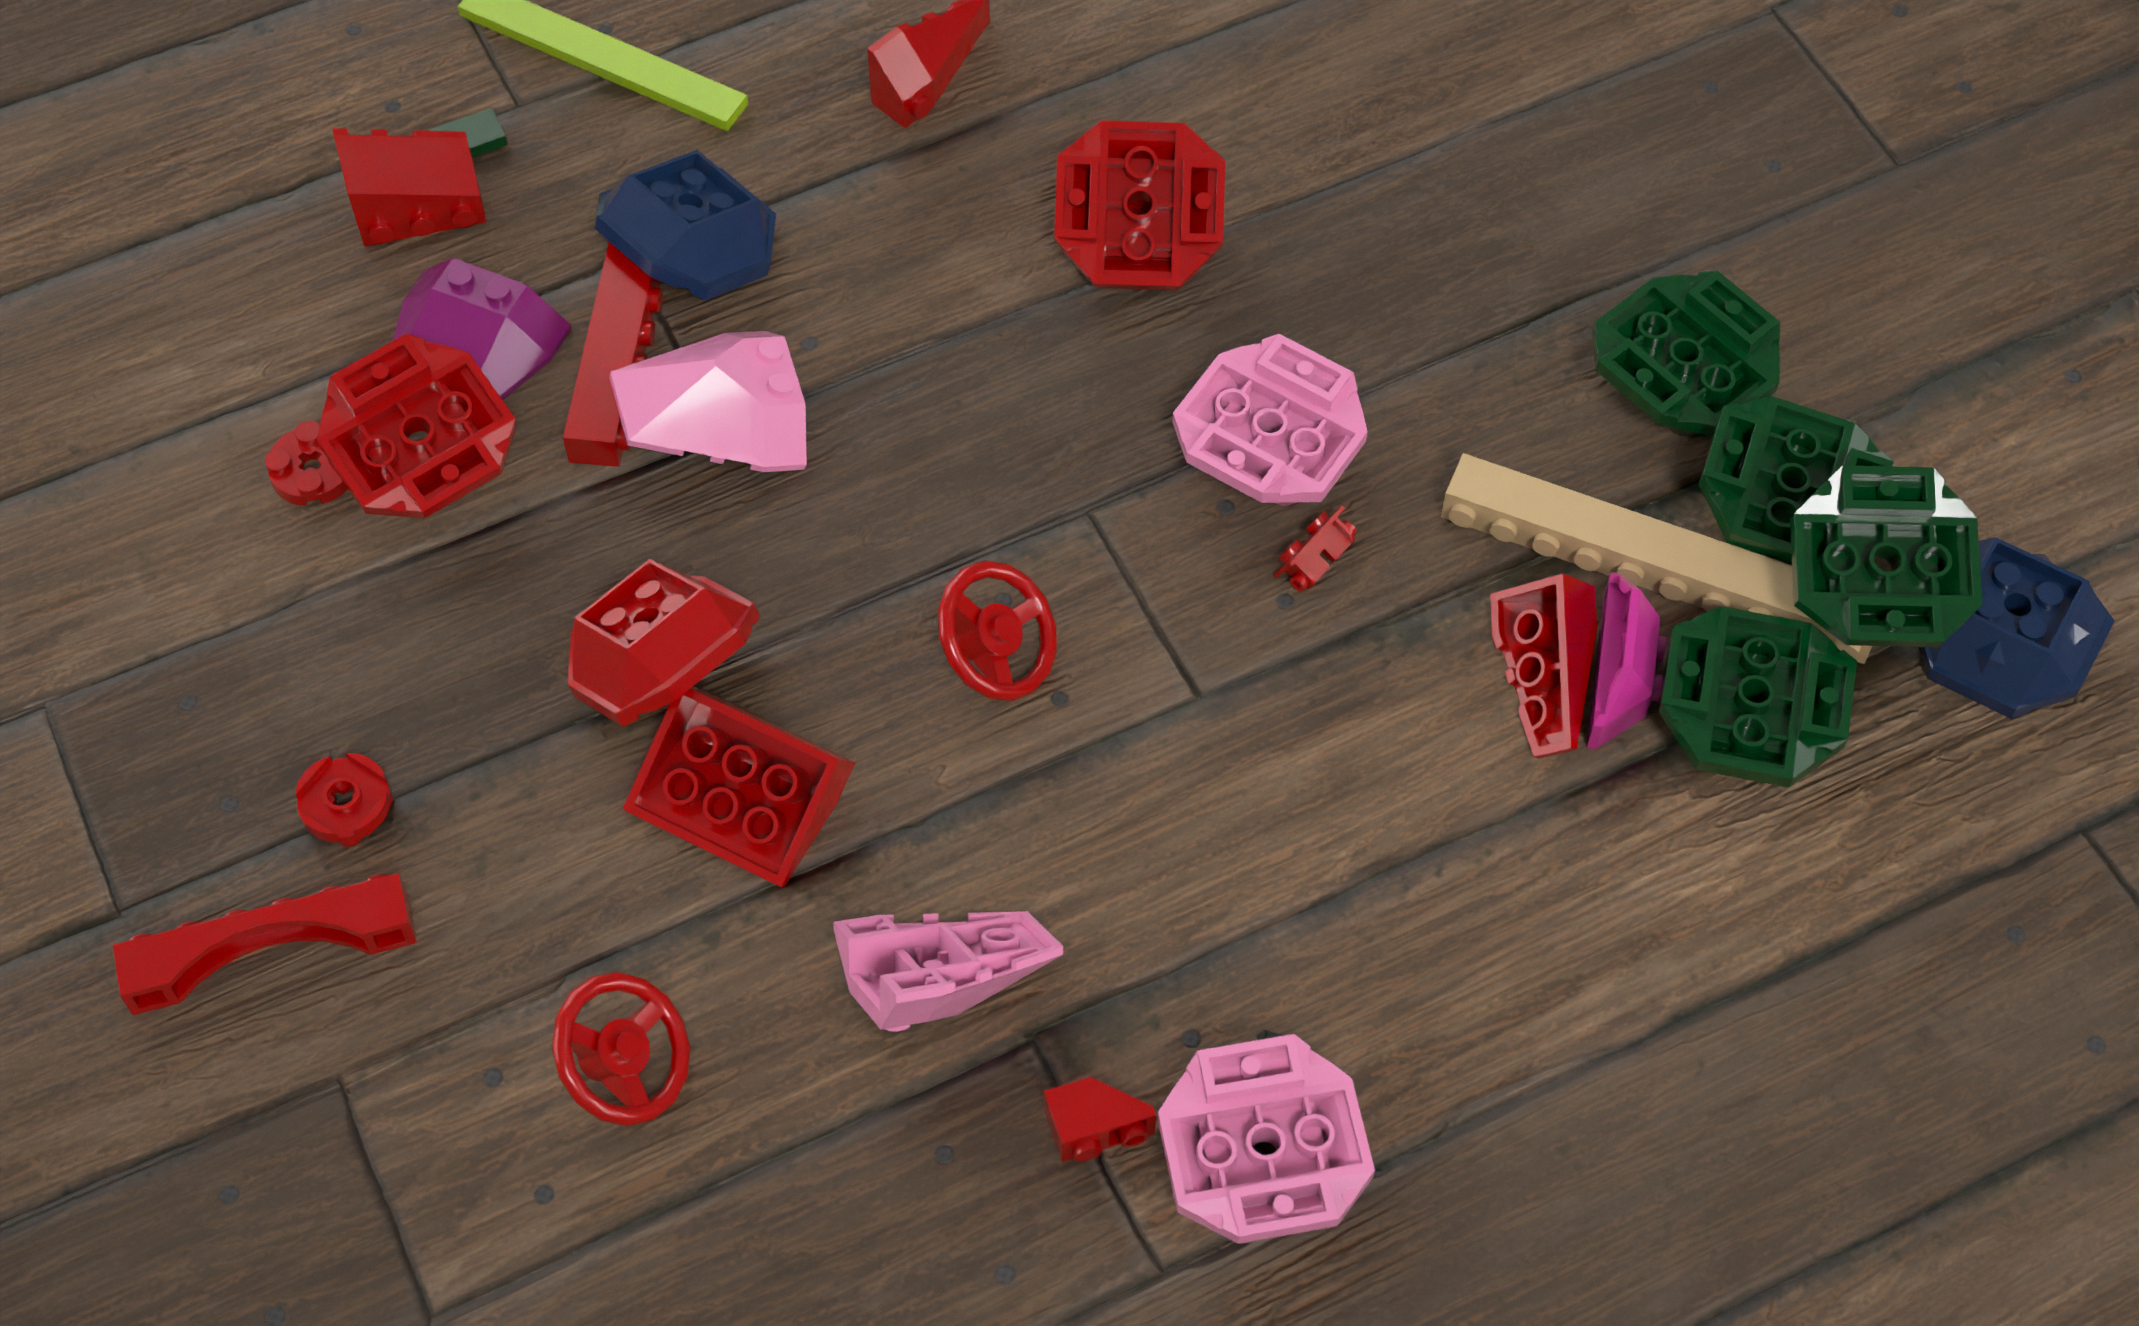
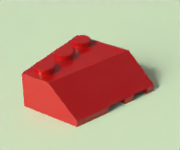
(409, 183)

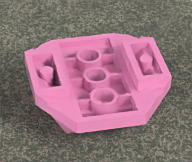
(1278, 390)
(1273, 1095)

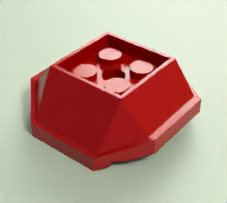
(1131, 163)
(405, 391)
(653, 640)

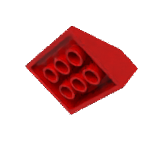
(737, 785)

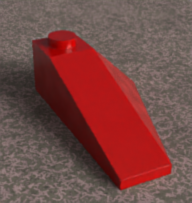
(918, 61)
(1548, 647)

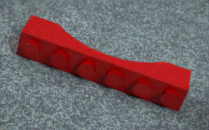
(168, 965)

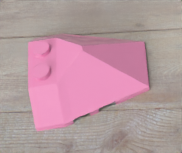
(719, 400)
(935, 967)

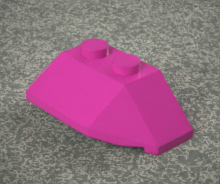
(1625, 661)

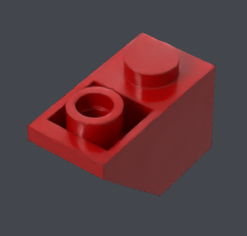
(1095, 1117)

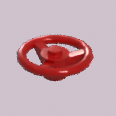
(994, 632)
(619, 1050)

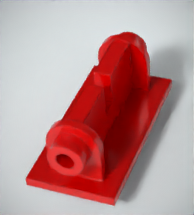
(1303, 560)

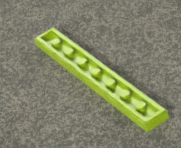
(609, 59)

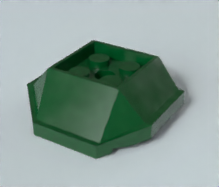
(1688, 349)
(1770, 462)
(1894, 516)
(1780, 662)

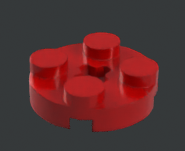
(286, 463)
(346, 822)

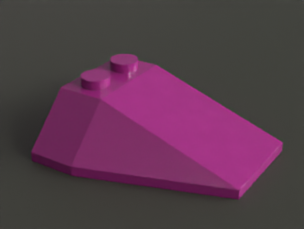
(485, 314)

